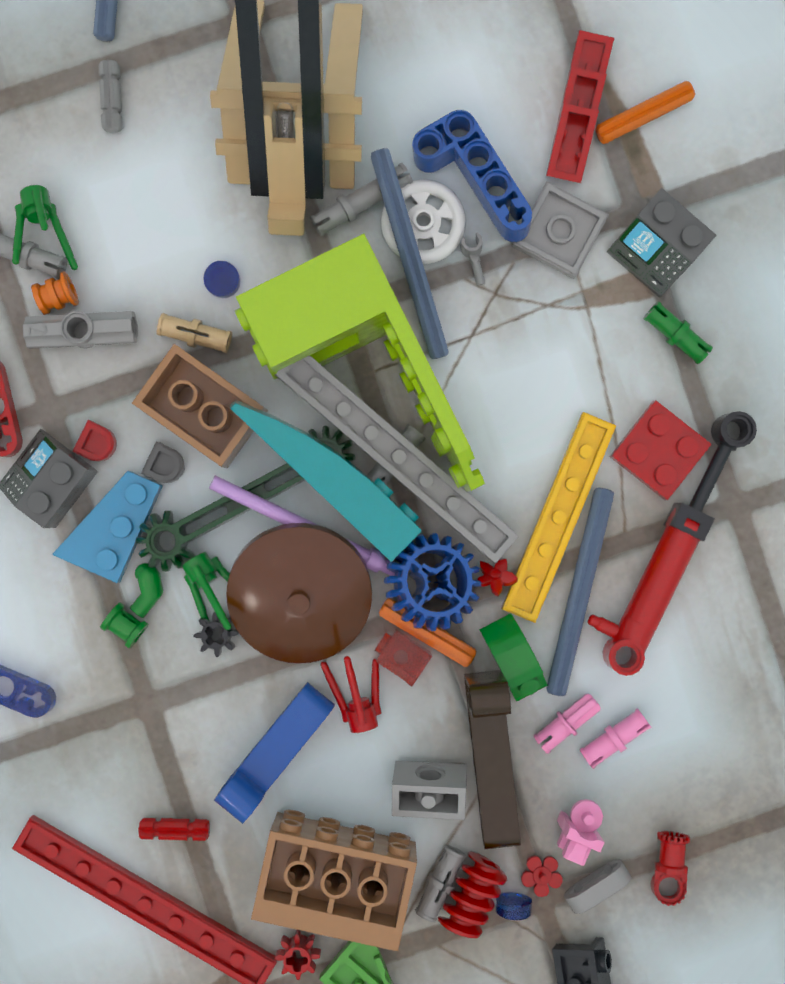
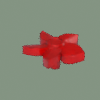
(496, 576)

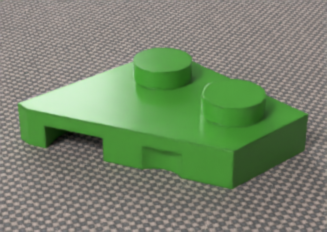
(356, 965)

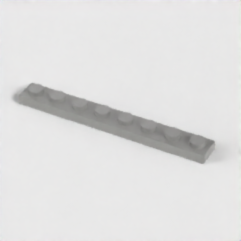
(398, 456)

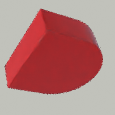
(95, 442)

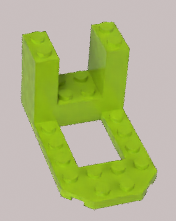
(337, 308)

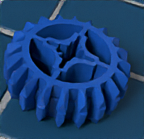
(457, 597)

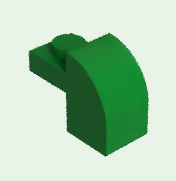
(514, 657)

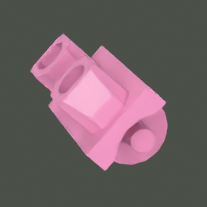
(580, 832)

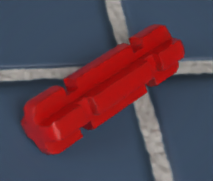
(174, 829)

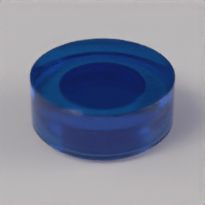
(221, 279)
(514, 906)

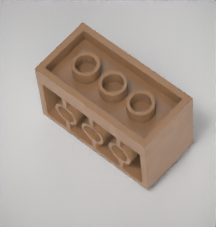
(336, 880)

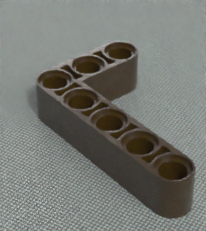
(487, 710)

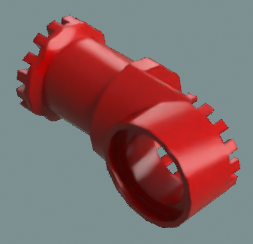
(671, 865)

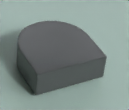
(164, 464)

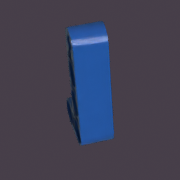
(479, 178)
(273, 753)

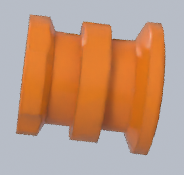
(55, 293)

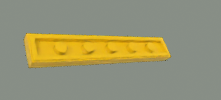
(558, 516)

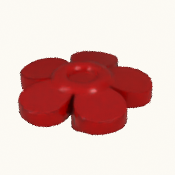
(541, 875)

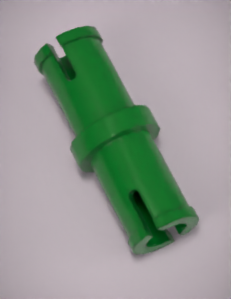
(678, 332)

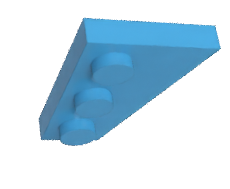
(109, 532)

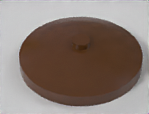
(299, 593)

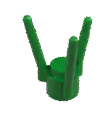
(37, 208)
(199, 574)

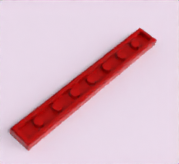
(144, 902)

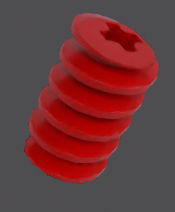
(474, 898)

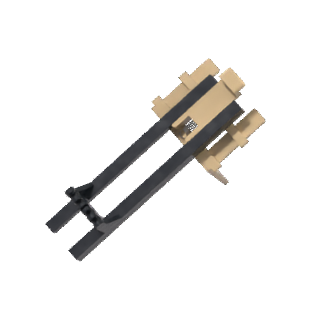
(289, 166)

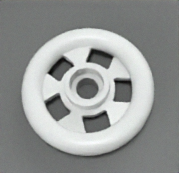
(451, 209)

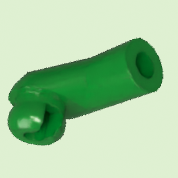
(150, 587)

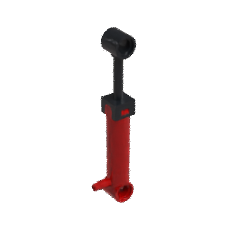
(683, 531)

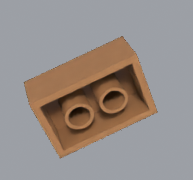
(196, 406)

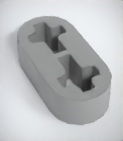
(597, 886)

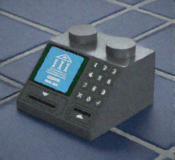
(661, 243)
(46, 480)

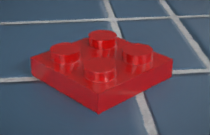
(660, 450)

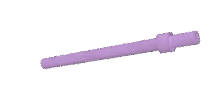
(373, 558)

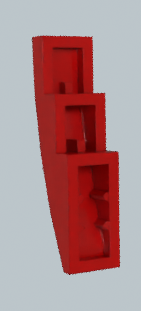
(580, 106)

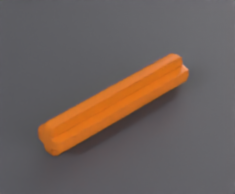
(645, 112)
(439, 639)

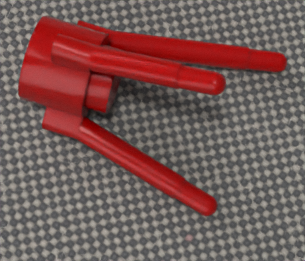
(361, 713)

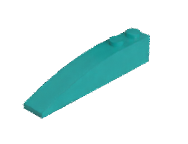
(336, 479)

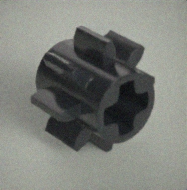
(207, 632)

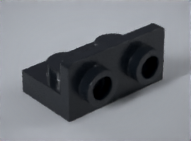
(582, 963)

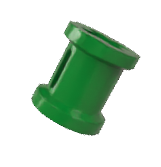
(124, 625)

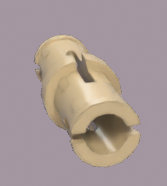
(171, 327)

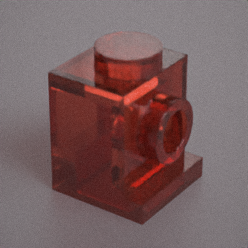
(417, 656)

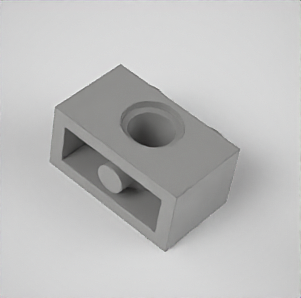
(429, 790)

